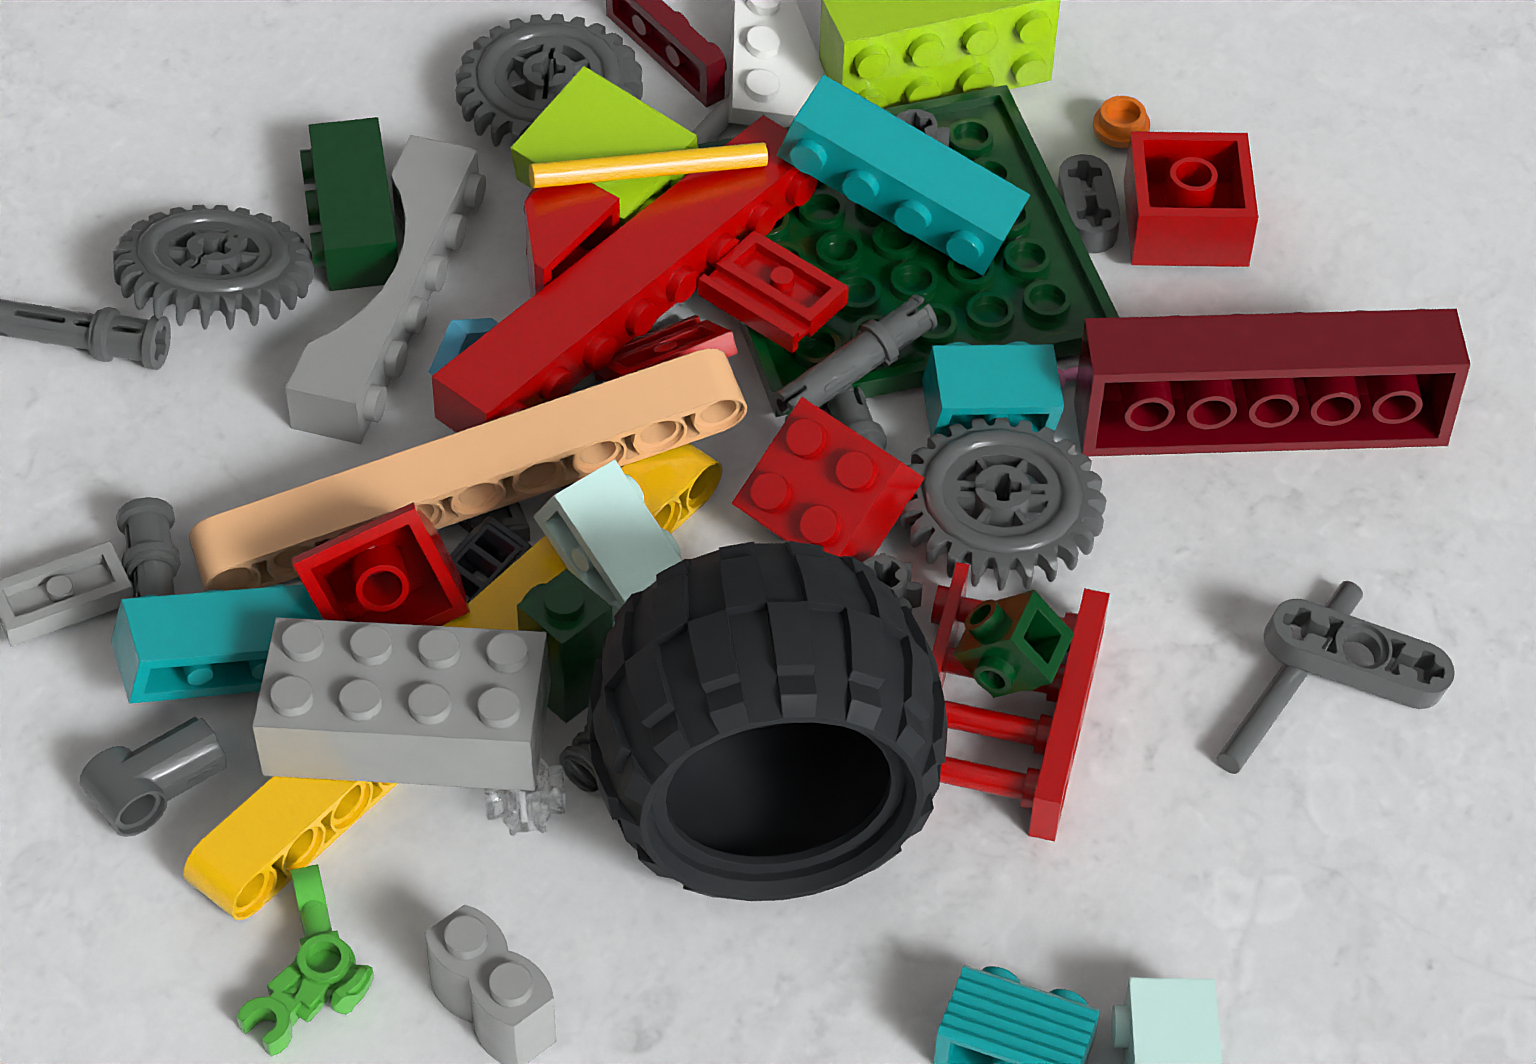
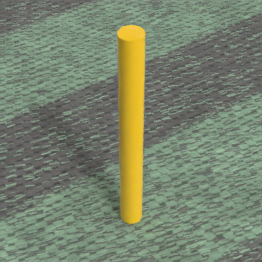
(647, 165)

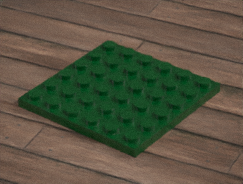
(1030, 293)

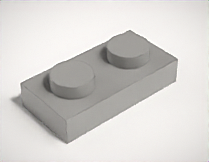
(62, 593)

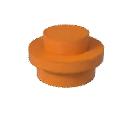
(1118, 118)

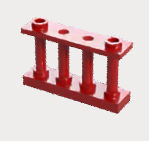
(1051, 735)

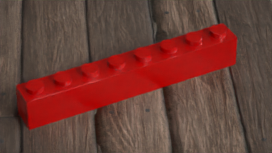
(618, 287)

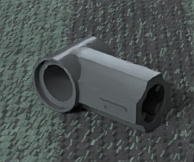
(137, 784)

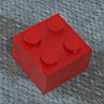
(1190, 199)
(827, 486)

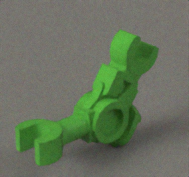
(320, 971)

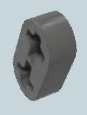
(1099, 202)

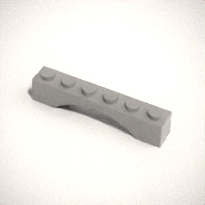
(347, 372)

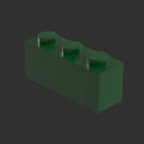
(349, 203)

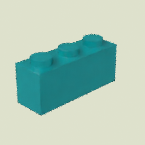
(201, 640)

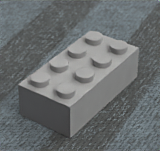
(403, 704)

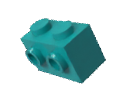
(991, 384)

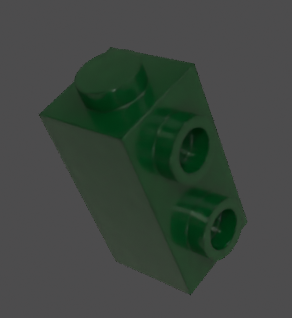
(575, 631)

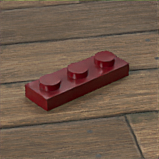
(673, 45)

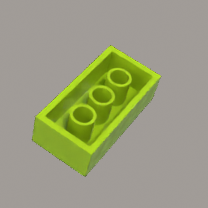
(936, 47)

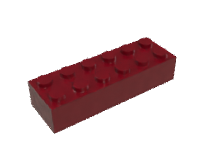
(1269, 382)

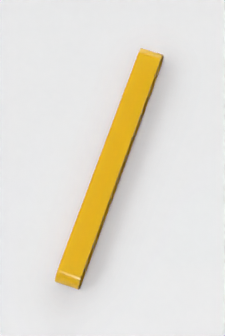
(298, 818)

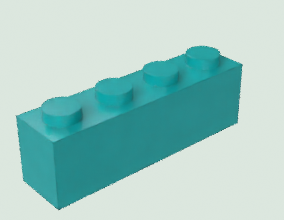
(902, 174)

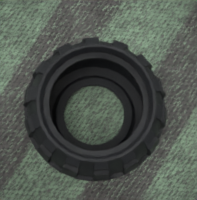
(766, 722)

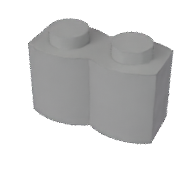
(491, 986)

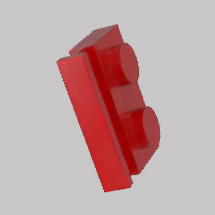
(773, 291)
(667, 344)

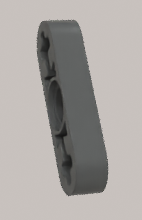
(1383, 643)

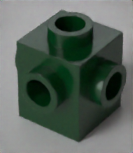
(1013, 644)

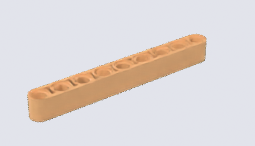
(476, 467)

